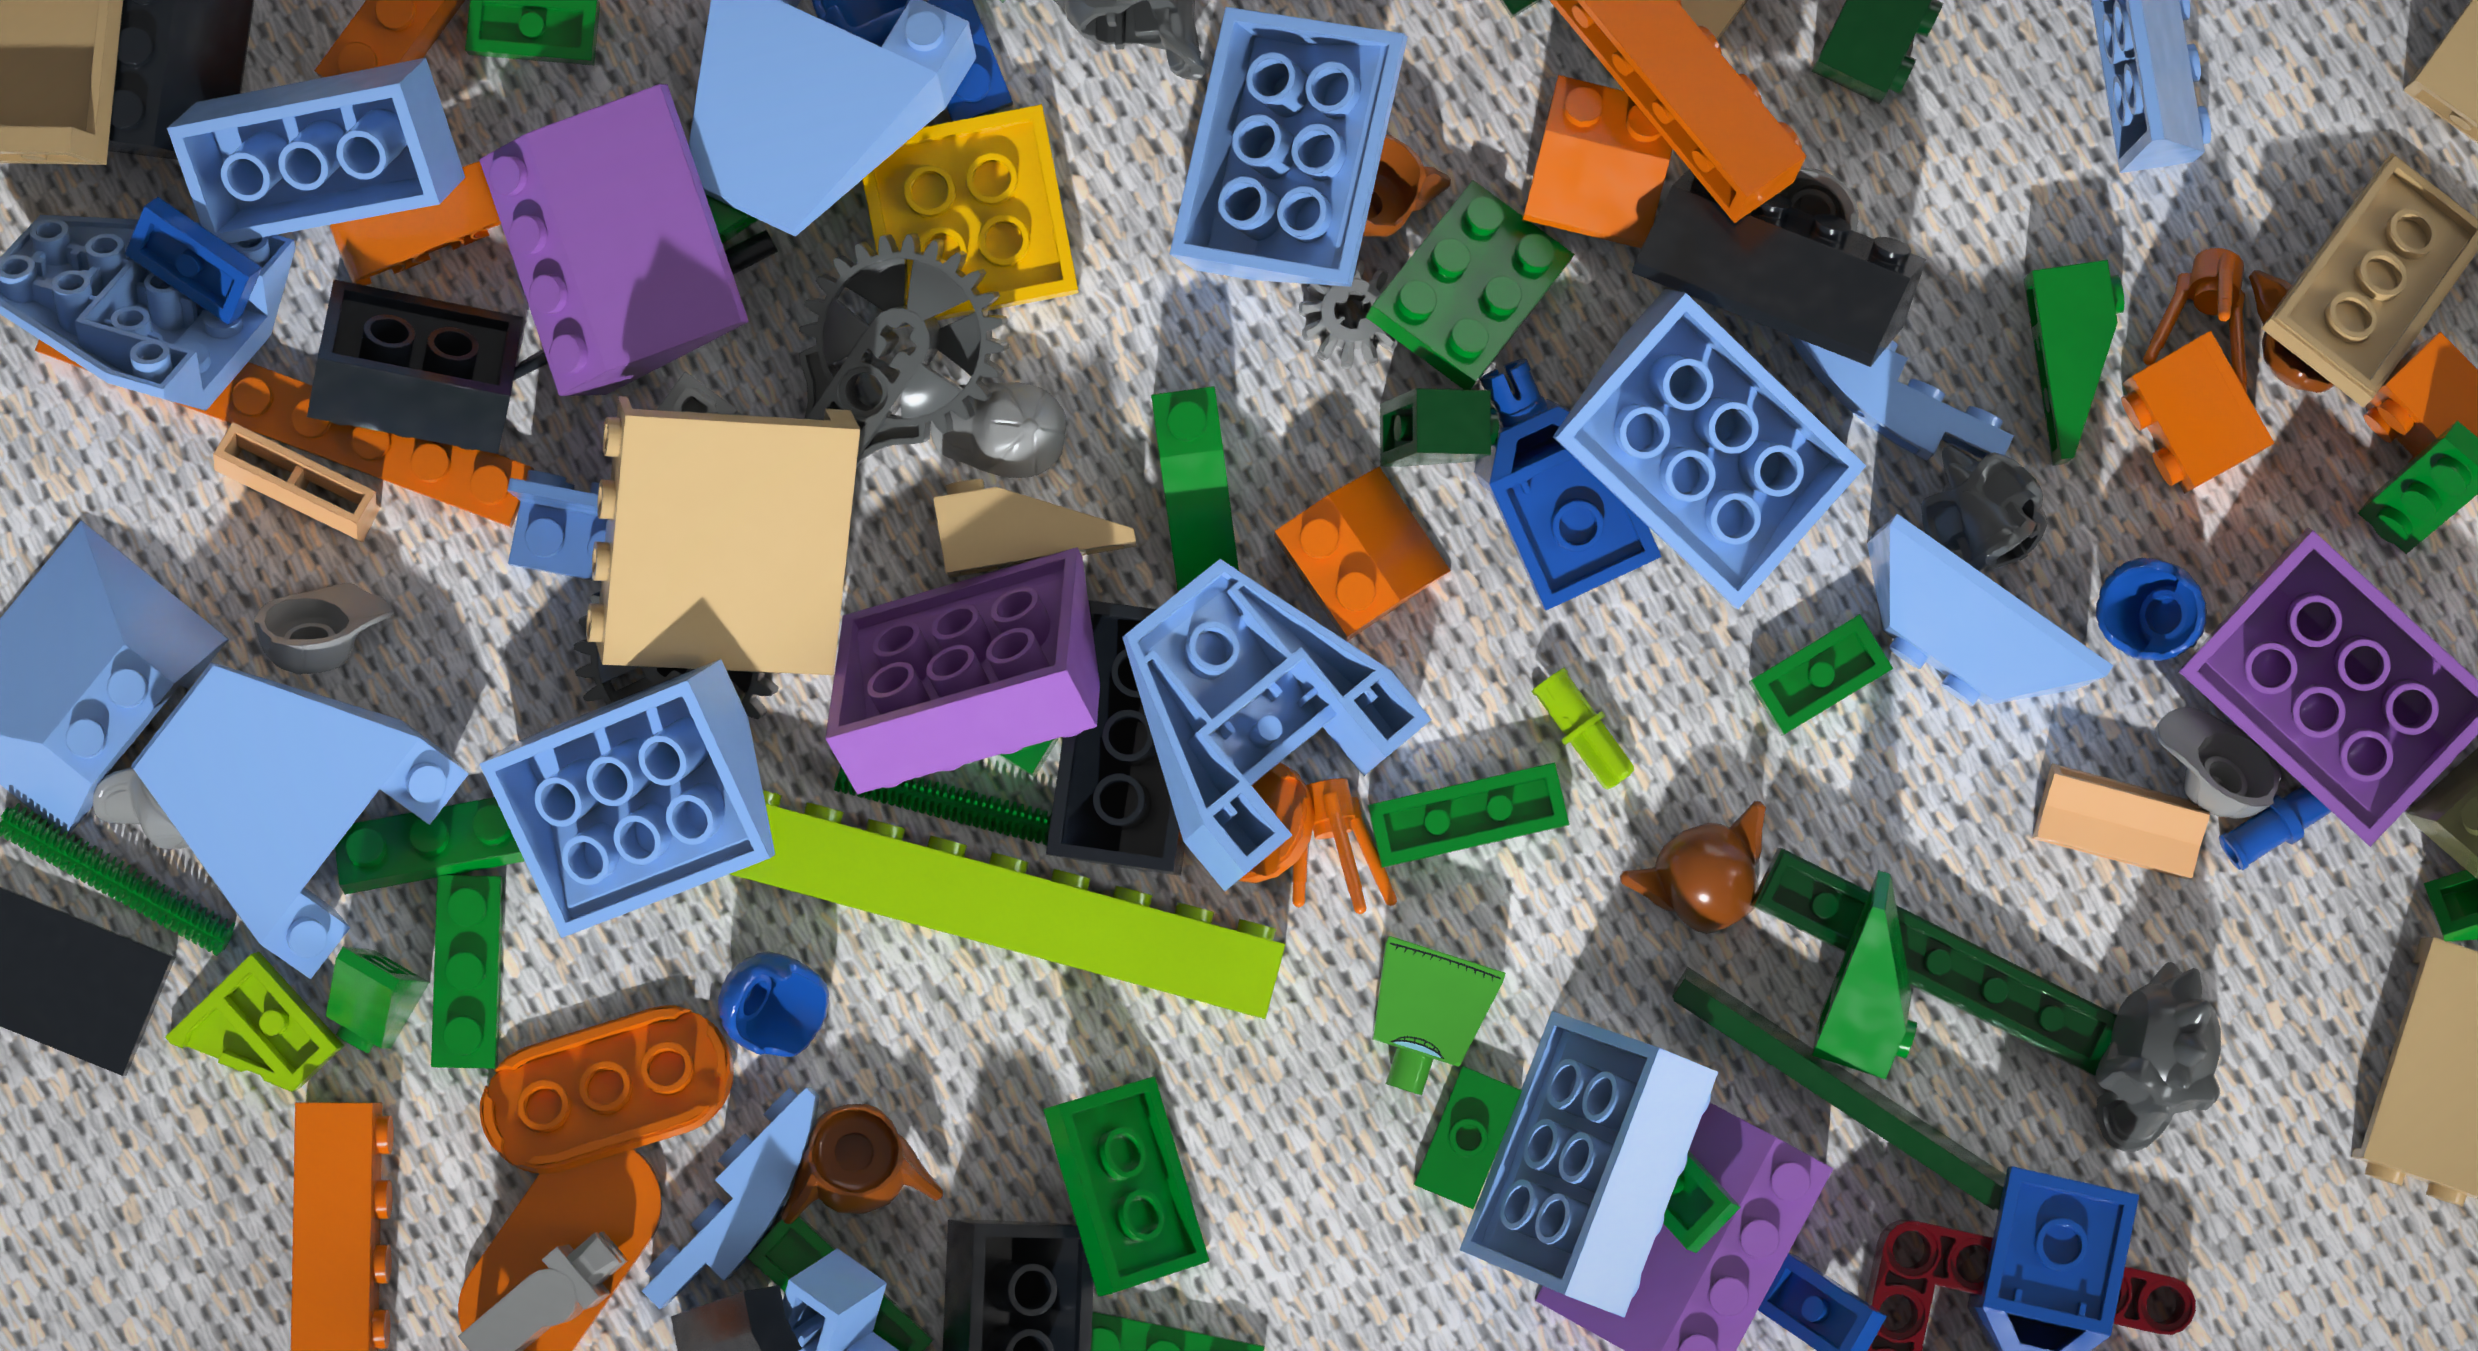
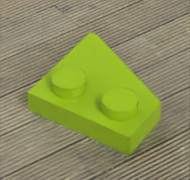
(259, 1027)

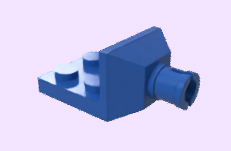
(1555, 510)
(2054, 1264)

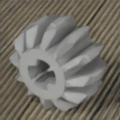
(1338, 335)

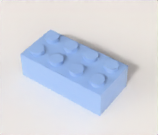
(317, 152)

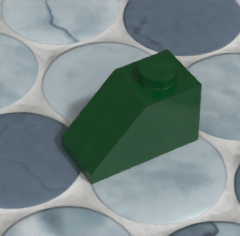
(1437, 427)

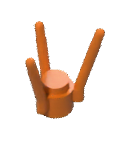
(2215, 291)
(1336, 817)

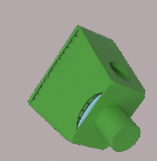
(1429, 1009)

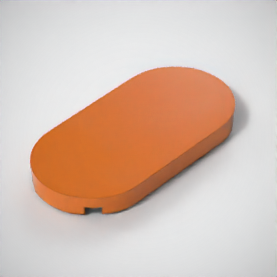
(607, 1089)
(566, 1209)

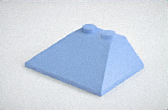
(1969, 624)
(85, 671)

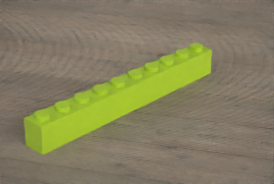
(1018, 910)

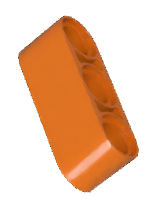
(408, 236)

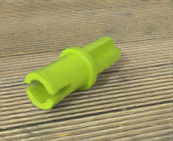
(1584, 729)

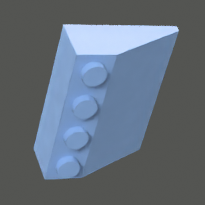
(2151, 82)
(1287, 149)
(1706, 446)
(636, 799)
(1589, 1162)

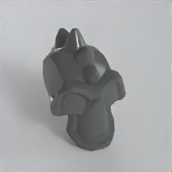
(1144, 22)
(1986, 510)
(2158, 1059)

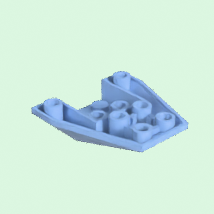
(123, 323)

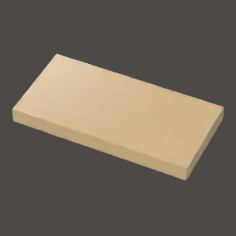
(2376, 280)

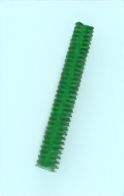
(959, 807)
(114, 880)

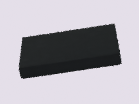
(76, 983)

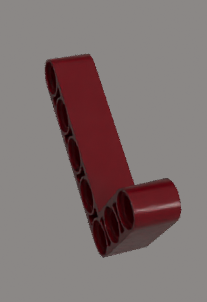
(1940, 1269)

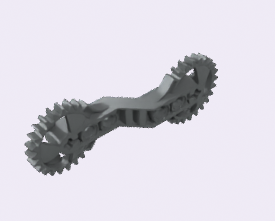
(917, 389)

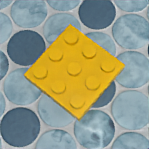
(985, 192)

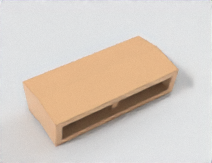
(293, 491)
(2120, 822)

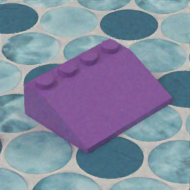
(613, 242)
(964, 673)
(2338, 686)
(1713, 1294)

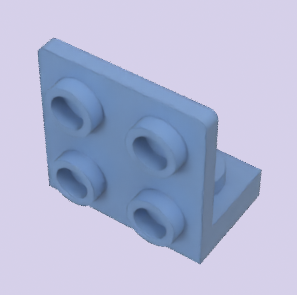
(555, 525)

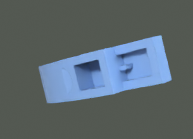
(1900, 412)
(759, 1181)

